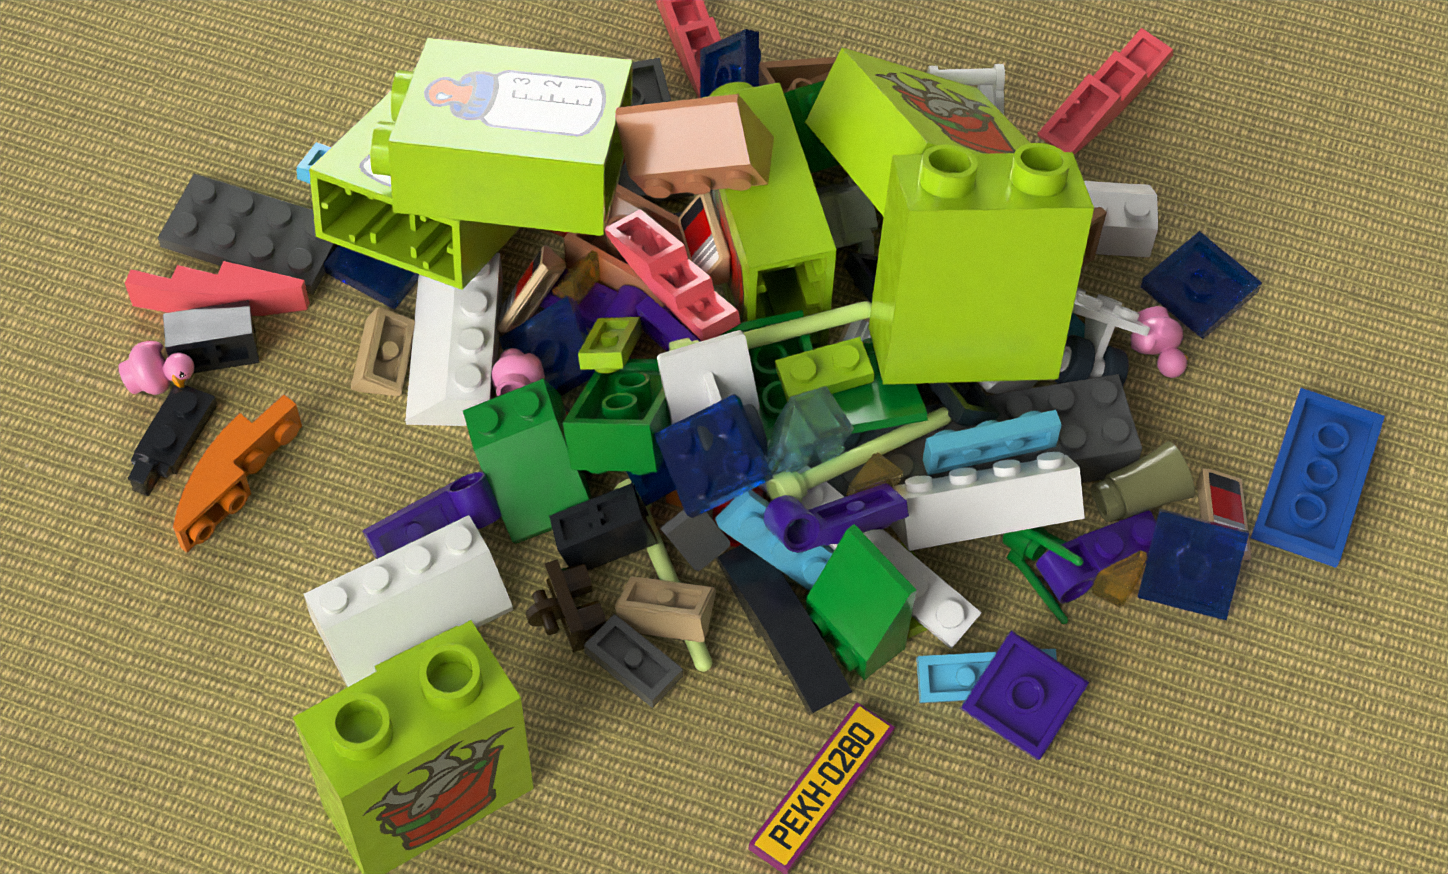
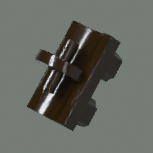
(564, 586)

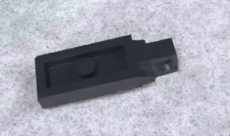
(170, 437)

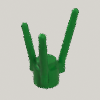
(1033, 544)

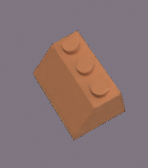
(694, 145)
(612, 265)

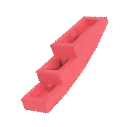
(689, 32)
(1106, 93)
(671, 276)
(192, 289)

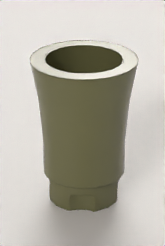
(1144, 484)

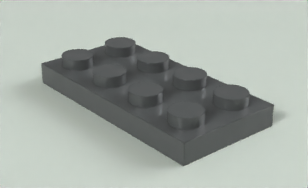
(247, 229)

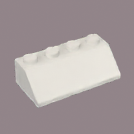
(1130, 217)
(454, 347)
(990, 501)
(408, 598)

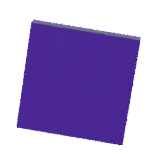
(1024, 695)

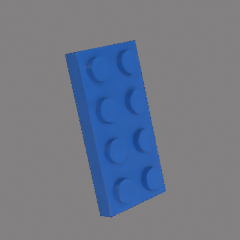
(1318, 477)

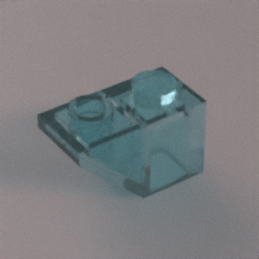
(807, 431)

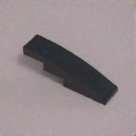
(785, 628)

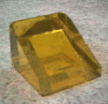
(579, 278)
(874, 473)
(1119, 579)

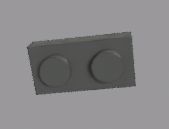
(633, 660)

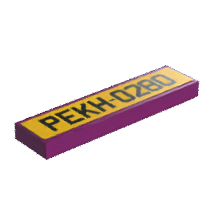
(821, 789)

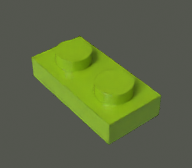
(610, 344)
(833, 366)

